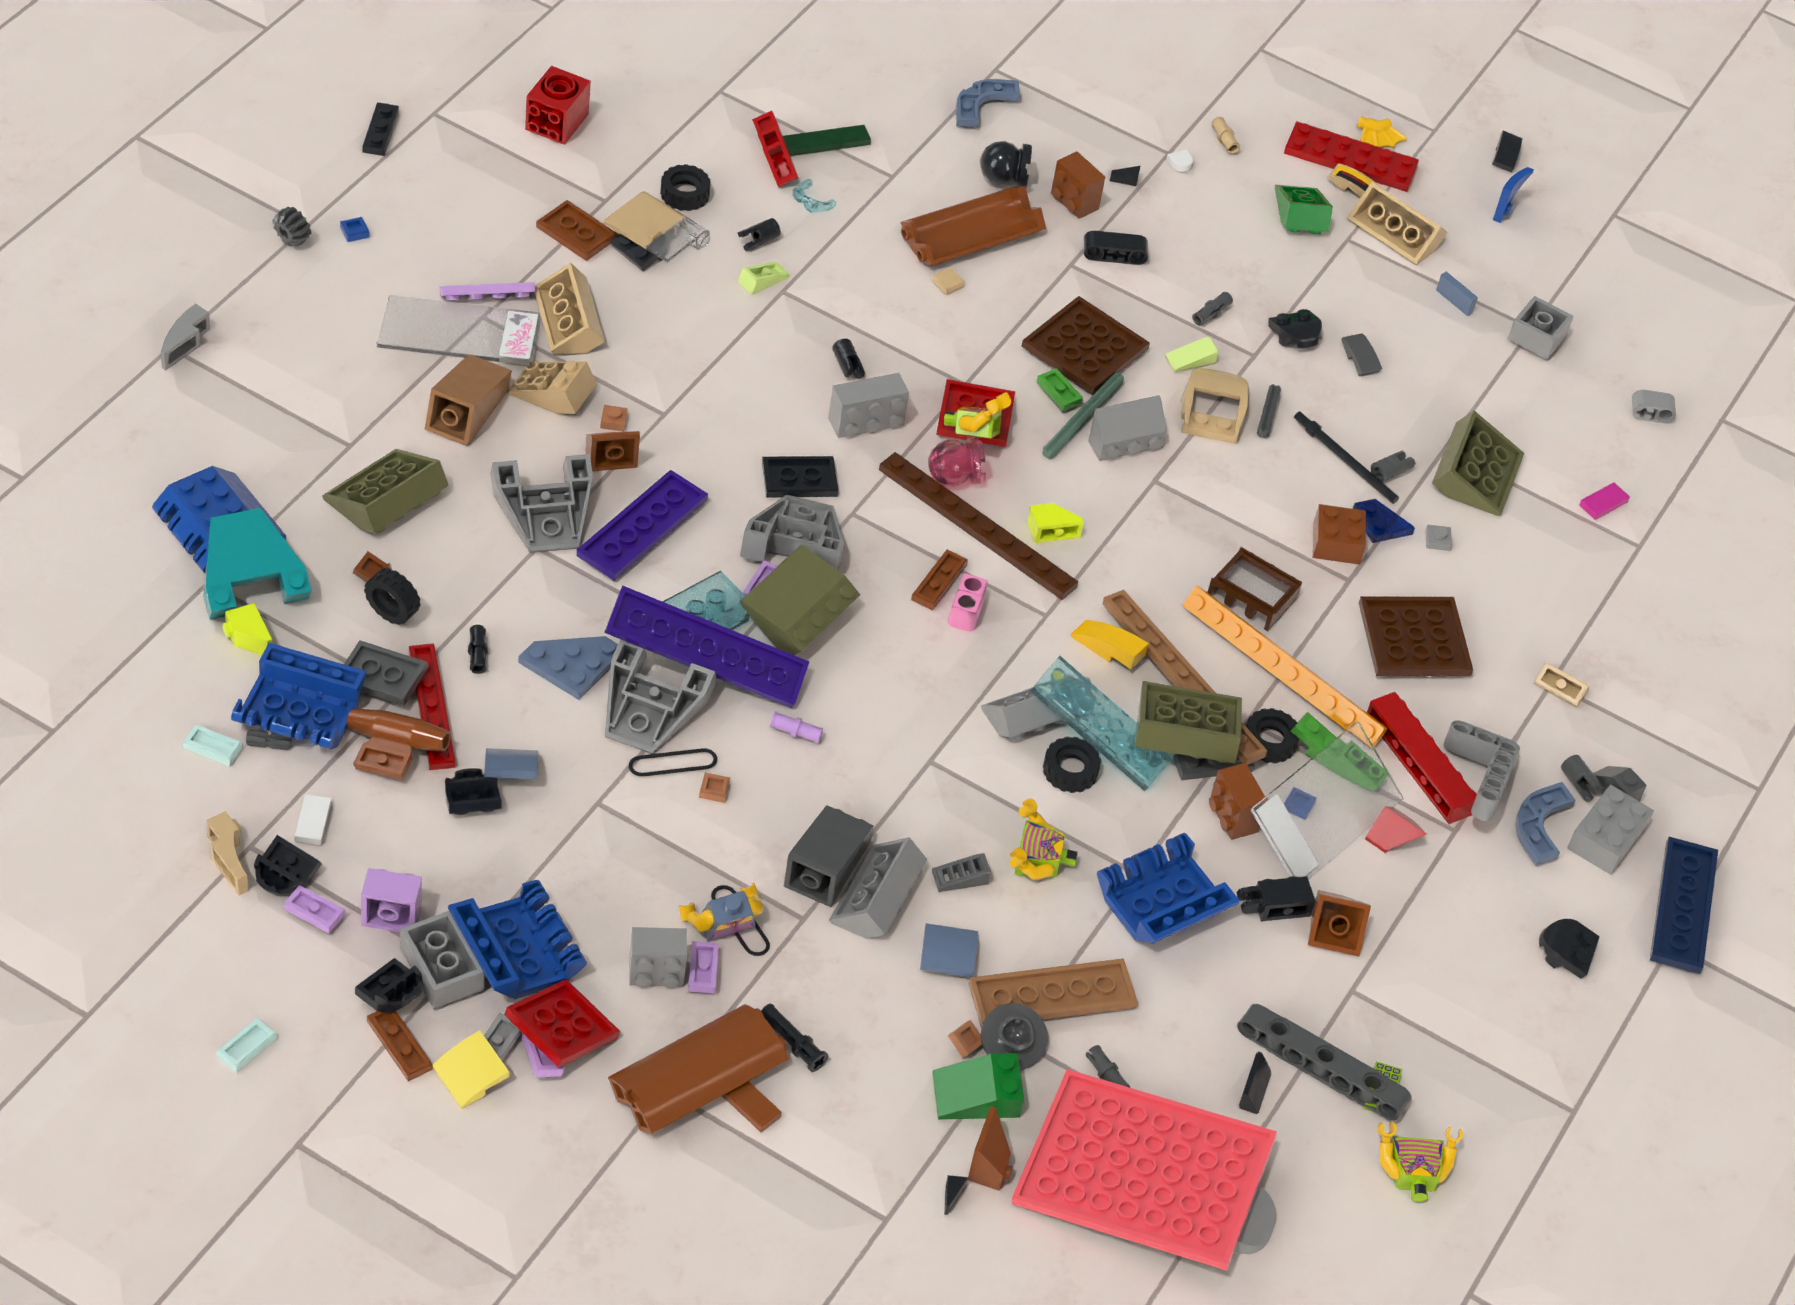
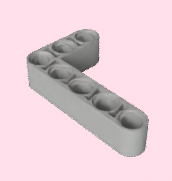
(1488, 749)

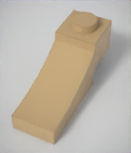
(224, 838)

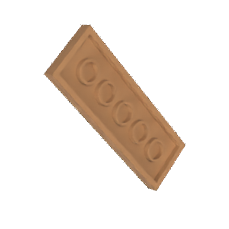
(1057, 990)

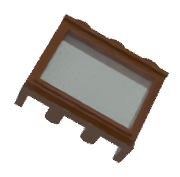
(1257, 585)

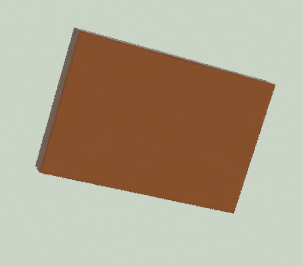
(576, 230)

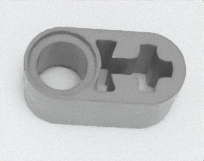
(1653, 406)

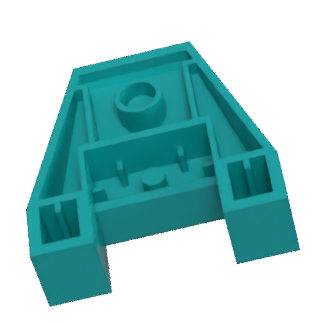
(249, 550)

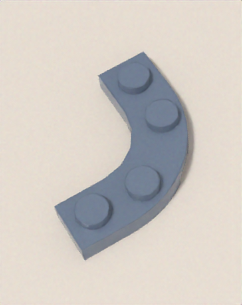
(981, 92)
(1531, 816)

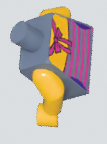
(725, 914)

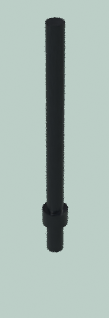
(1314, 430)

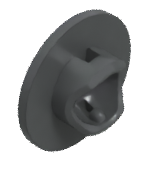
(1015, 1030)

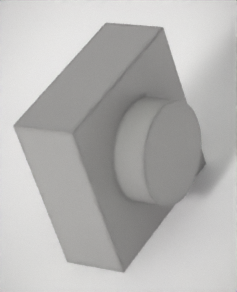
(1438, 537)

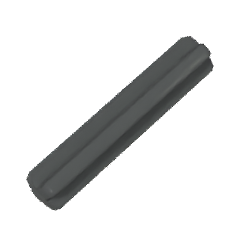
(1268, 411)

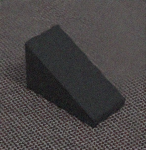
(1125, 175)
(953, 1189)

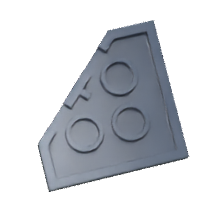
(570, 663)

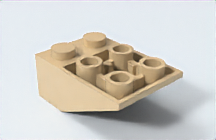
(555, 385)

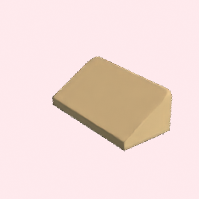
(1561, 684)

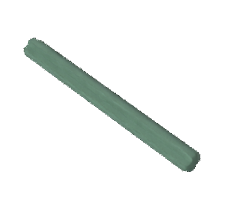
(1082, 415)

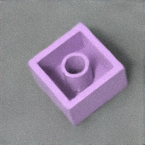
(390, 900)

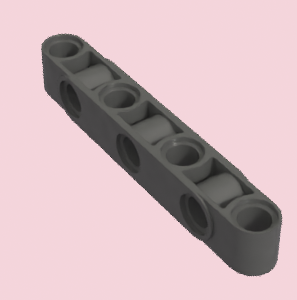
(1324, 1061)

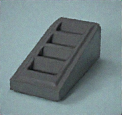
(969, 864)

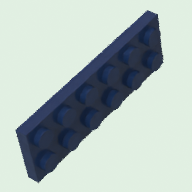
(1684, 905)

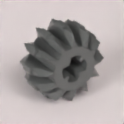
(291, 226)

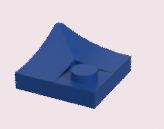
(1509, 191)

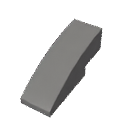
(184, 335)

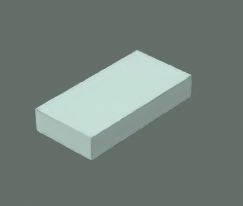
(212, 745)
(246, 1045)

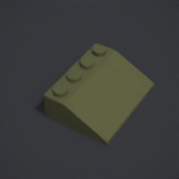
(1478, 465)
(387, 489)
(799, 600)
(1189, 722)

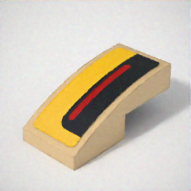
(1345, 177)

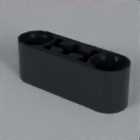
(1116, 247)

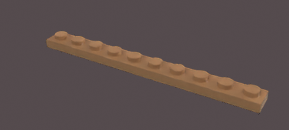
(1172, 662)

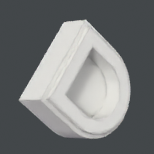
(1180, 160)

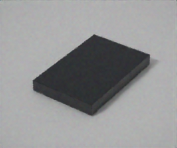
(799, 476)

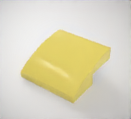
(470, 1069)

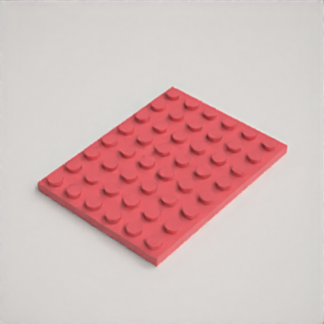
(1145, 1169)

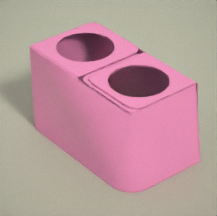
(968, 617)

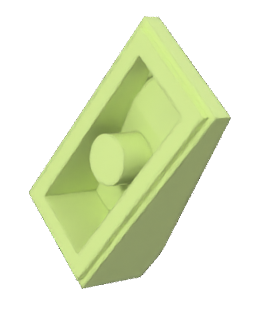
(762, 276)
(1193, 355)

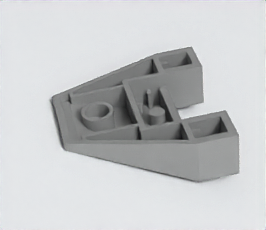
(546, 514)
(791, 524)
(646, 710)

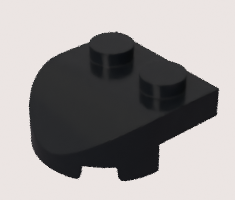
(633, 252)
(1298, 328)
(472, 792)
(284, 868)
(1569, 945)
(391, 987)

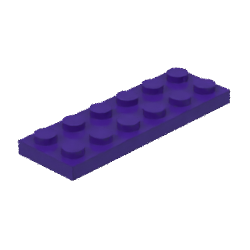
(642, 525)

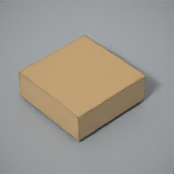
(948, 280)

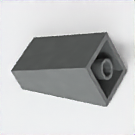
(827, 855)

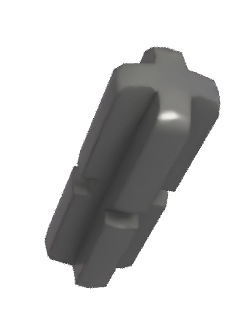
(261, 739)

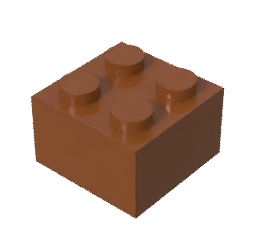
(1078, 185)
(1339, 534)
(1233, 797)

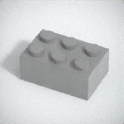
(868, 405)
(1610, 829)
(442, 958)

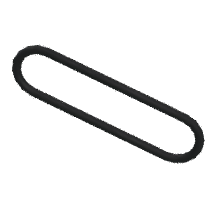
(671, 754)
(737, 934)

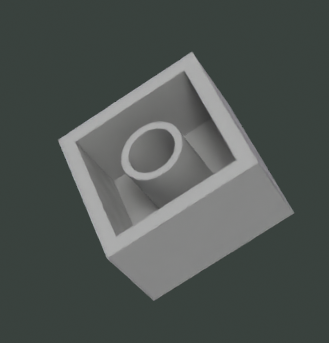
(1540, 327)
(657, 956)

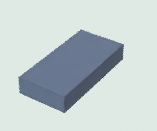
(1457, 293)

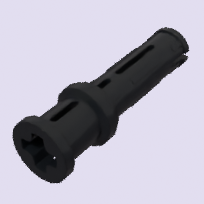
(801, 1044)

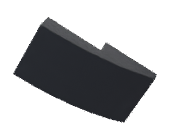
(1507, 151)

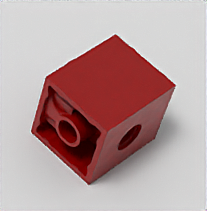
(557, 105)

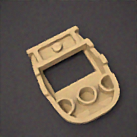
(1217, 384)

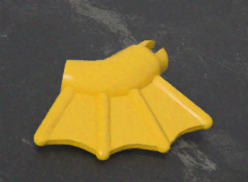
(1379, 132)

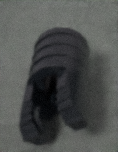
(761, 233)
(848, 358)

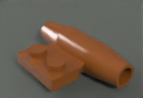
(392, 740)

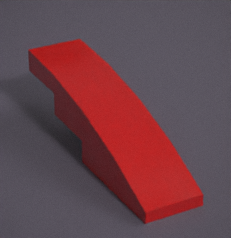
(775, 148)

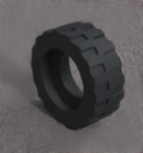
(685, 175)
(393, 610)
(1278, 721)
(1077, 749)

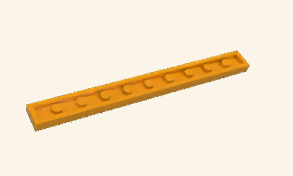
(1281, 664)

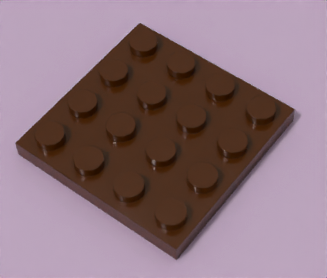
(1085, 344)
(1415, 636)

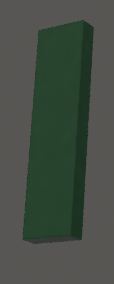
(827, 140)

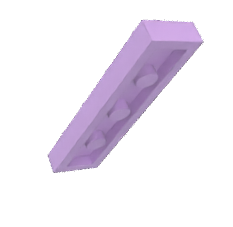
(496, 290)

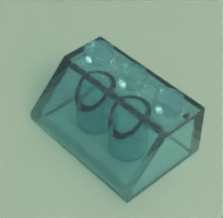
(713, 600)

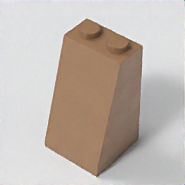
(466, 398)

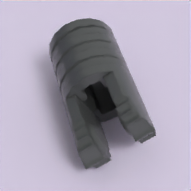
(1392, 466)
(1580, 775)

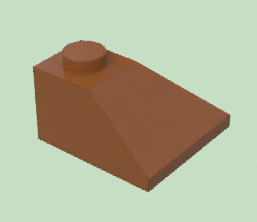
(613, 450)
(1338, 923)
(991, 1154)

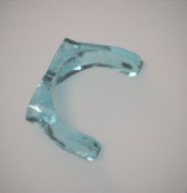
(816, 205)

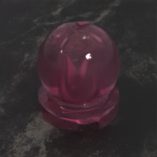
(954, 462)

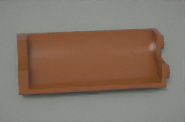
(972, 225)
(699, 1068)

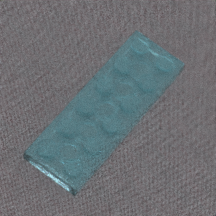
(1098, 722)

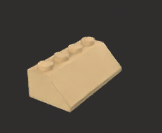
(1397, 224)
(568, 312)

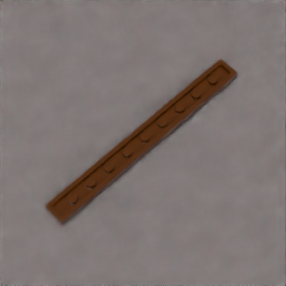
(979, 526)

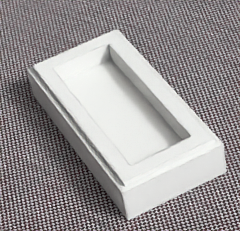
(312, 819)

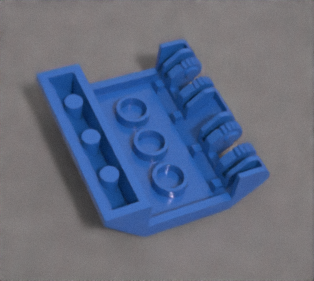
(196, 499)
(301, 696)
(1162, 893)
(518, 942)

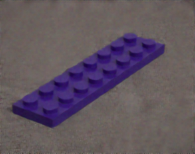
(707, 644)

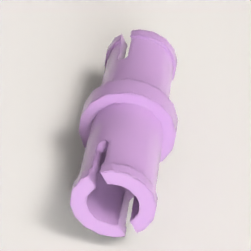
(796, 727)

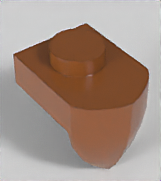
(369, 566)

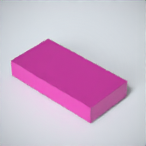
(1604, 501)

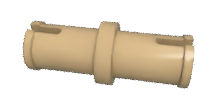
(1225, 135)

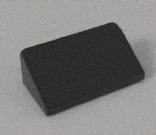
(1256, 1085)

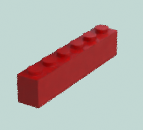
(1423, 758)

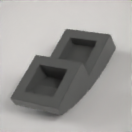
(1362, 353)

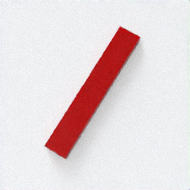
(432, 704)

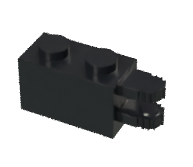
(1278, 898)

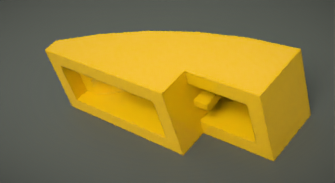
(1111, 642)

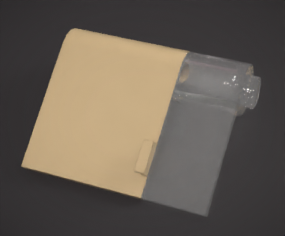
(657, 227)

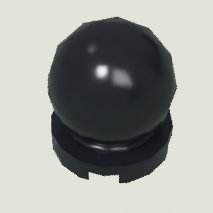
(1004, 163)

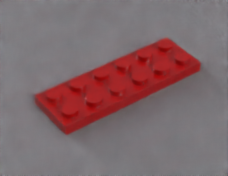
(1331, 148)

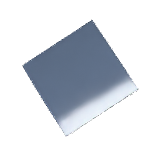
(511, 763)
(949, 950)

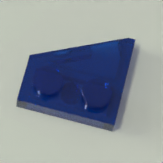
(1382, 522)

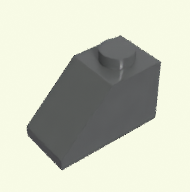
(1623, 779)

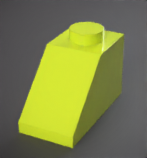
(1053, 523)
(247, 629)

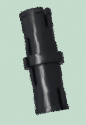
(477, 649)

